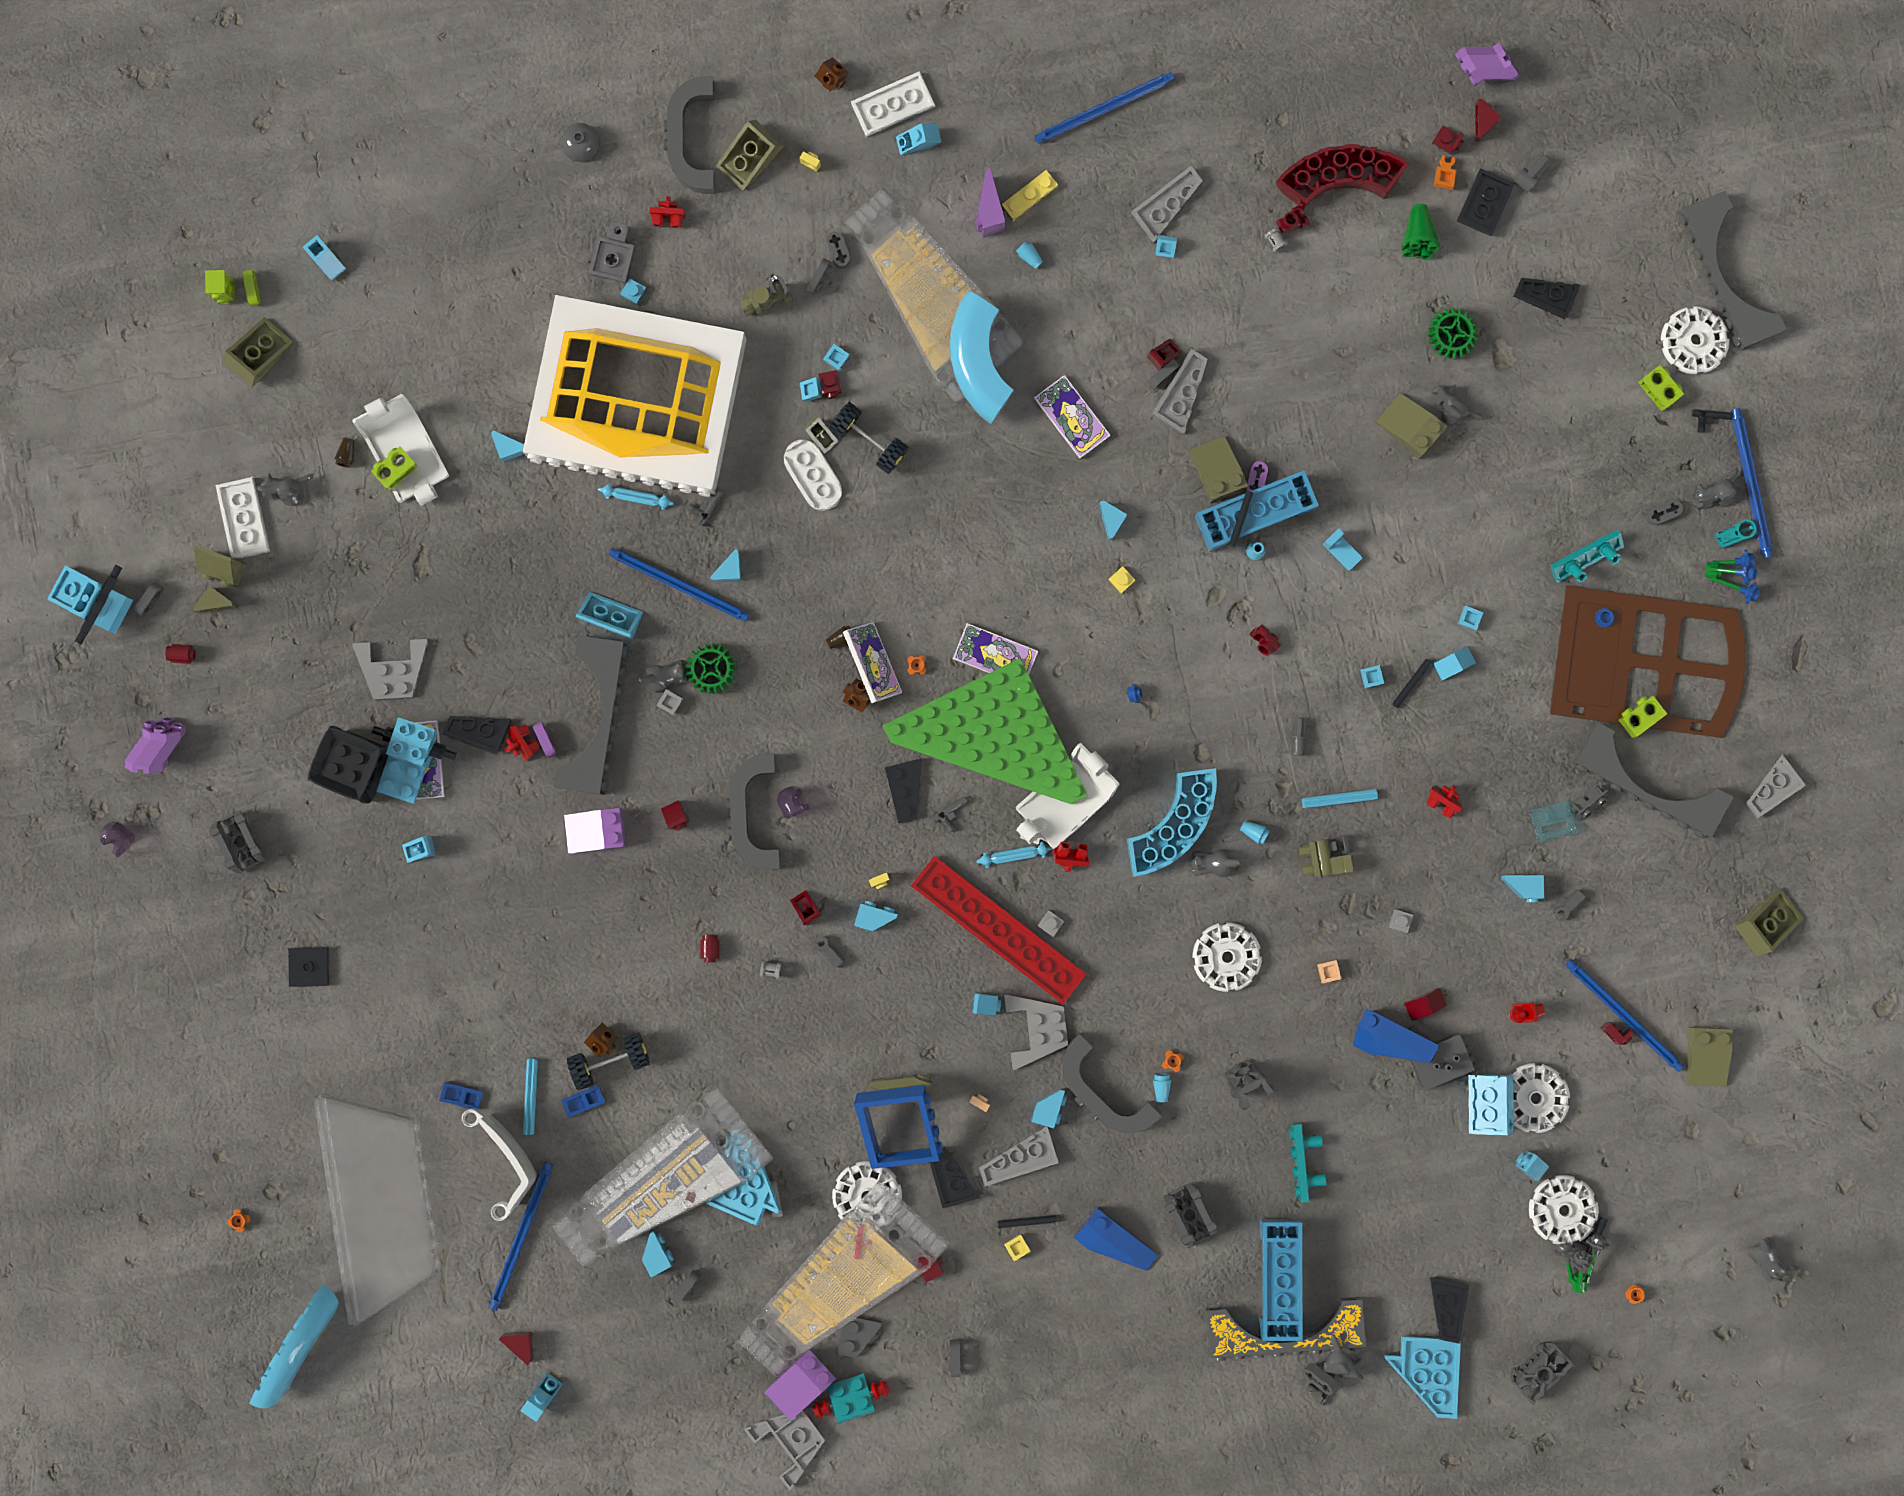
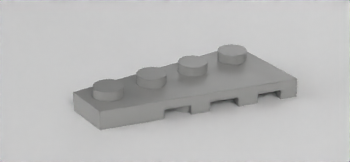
(1162, 206)
(1177, 401)
(1026, 1157)

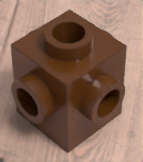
(832, 74)
(856, 695)
(602, 1040)

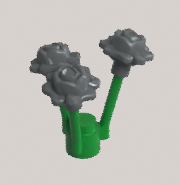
(1581, 1261)

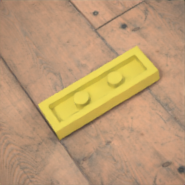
(1029, 195)

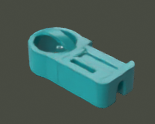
(1733, 535)

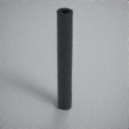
(1240, 519)
(1411, 684)
(1026, 1221)

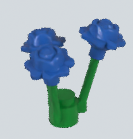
(1748, 573)

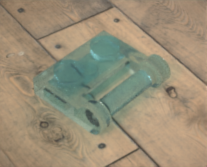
(1551, 815)

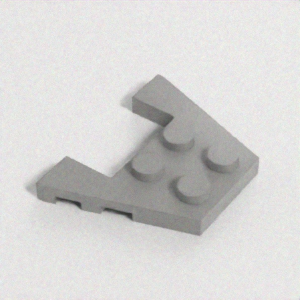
(392, 678)
(1045, 1028)
(798, 1438)

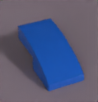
(460, 1095)
(582, 1101)

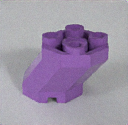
(1487, 63)
(155, 745)

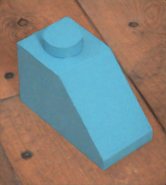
(1526, 886)
(986, 1004)

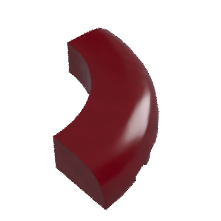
(1341, 168)

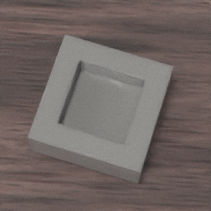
(669, 702)
(1400, 921)
(1050, 923)

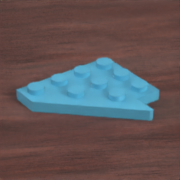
(749, 1199)
(1431, 1372)

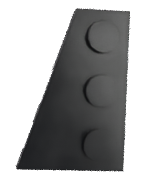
(1548, 296)
(478, 732)
(904, 788)
(951, 1182)
(1449, 1308)

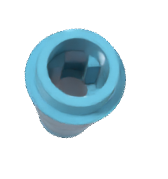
(1029, 254)
(1252, 554)
(1255, 831)
(1162, 1086)

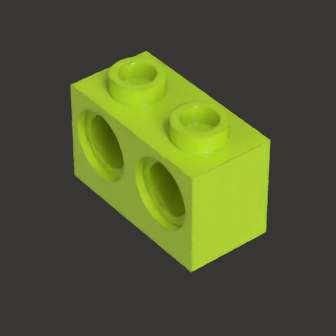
(219, 286)
(1657, 391)
(398, 472)
(1644, 720)

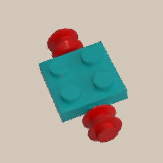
(851, 1398)

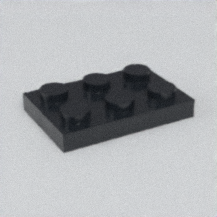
(1485, 202)

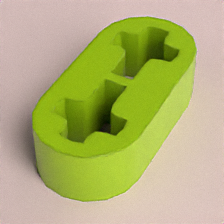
(251, 287)

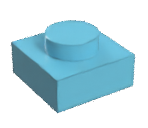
(1166, 246)
(633, 291)
(836, 357)
(811, 389)
(1470, 618)
(1372, 676)

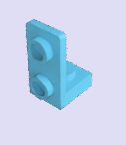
(1342, 550)

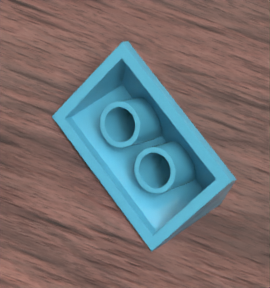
(610, 615)

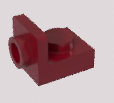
(1448, 140)
(830, 384)
(1614, 1031)

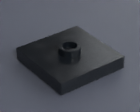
(308, 967)

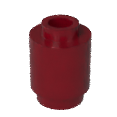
(180, 654)
(709, 948)

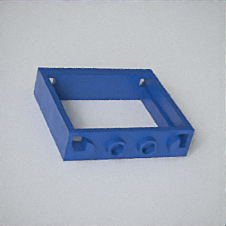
(894, 1096)

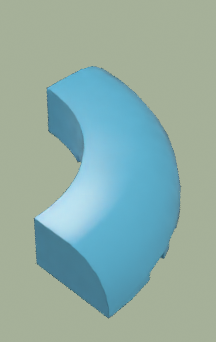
(972, 357)
(1179, 827)
(295, 1349)

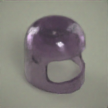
(790, 802)
(118, 835)

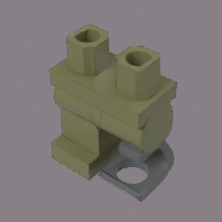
(764, 297)
(1321, 858)

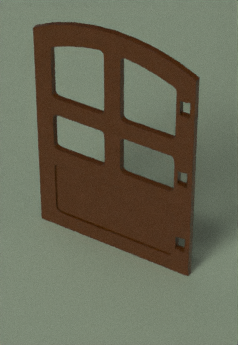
(1597, 660)

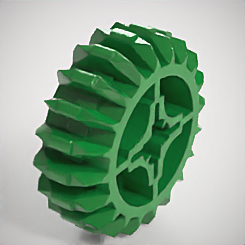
(1460, 334)
(717, 661)

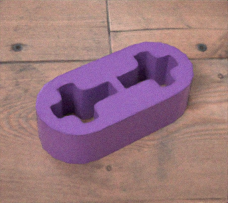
(1252, 475)
(544, 740)

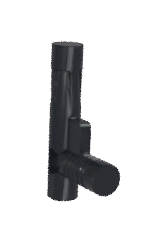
(1709, 417)
(1599, 1230)

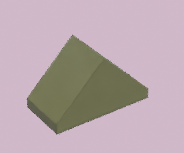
(820, 434)
(212, 601)

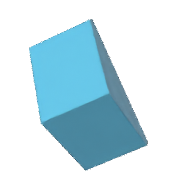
(507, 447)
(1112, 518)
(729, 569)
(1454, 663)
(419, 849)

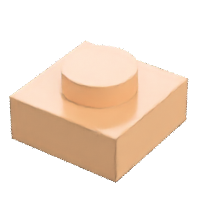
(1329, 971)
(980, 1102)

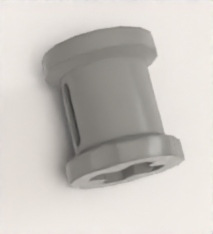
(1276, 239)
(770, 969)

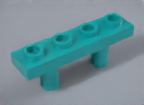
(1586, 556)
(1304, 1180)

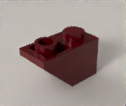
(675, 816)

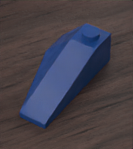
(1385, 1038)
(1110, 1239)

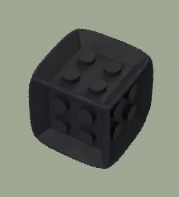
(348, 764)

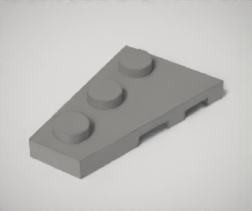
(1775, 788)

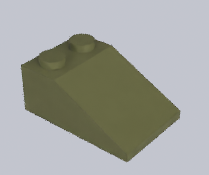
(749, 154)
(257, 351)
(1411, 425)
(1218, 469)
(218, 566)
(1769, 923)
(1708, 1056)
(900, 1082)

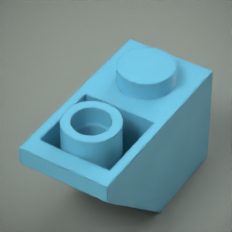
(918, 138)
(324, 257)
(872, 918)
(1047, 1109)
(1531, 1165)
(655, 1255)
(541, 1397)

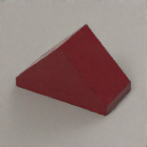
(1485, 119)
(1164, 354)
(805, 908)
(1425, 1004)
(519, 1344)

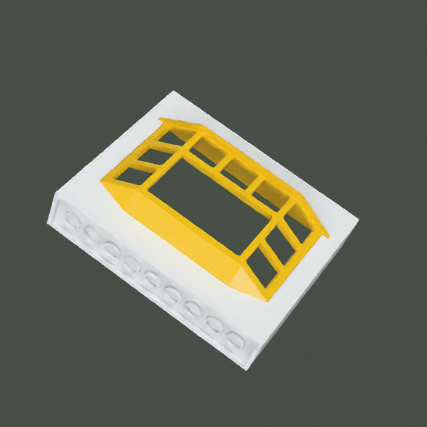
(622, 450)

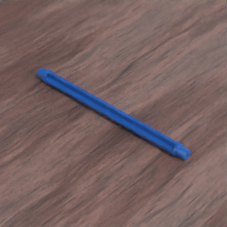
(1105, 107)
(1752, 483)
(678, 584)
(1623, 1014)
(520, 1236)

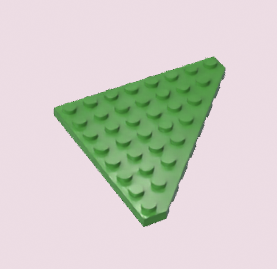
(994, 730)

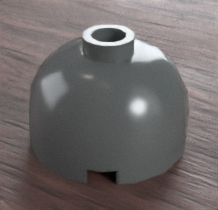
(580, 142)

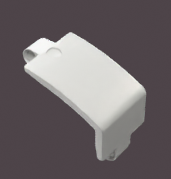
(395, 425)
(1059, 820)
(514, 1154)

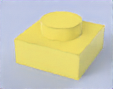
(810, 160)
(1121, 580)
(879, 881)
(1017, 1247)

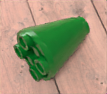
(1420, 234)

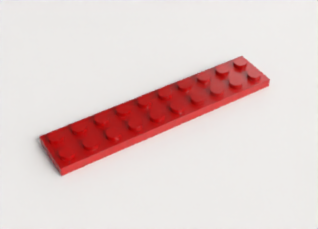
(998, 930)

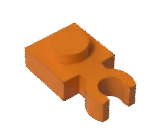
(1445, 175)

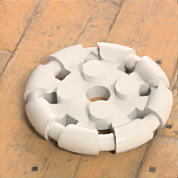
(1683, 341)
(1215, 957)
(1547, 1094)
(860, 1185)
(1553, 1204)

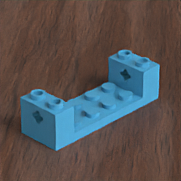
(1267, 507)
(1281, 1280)

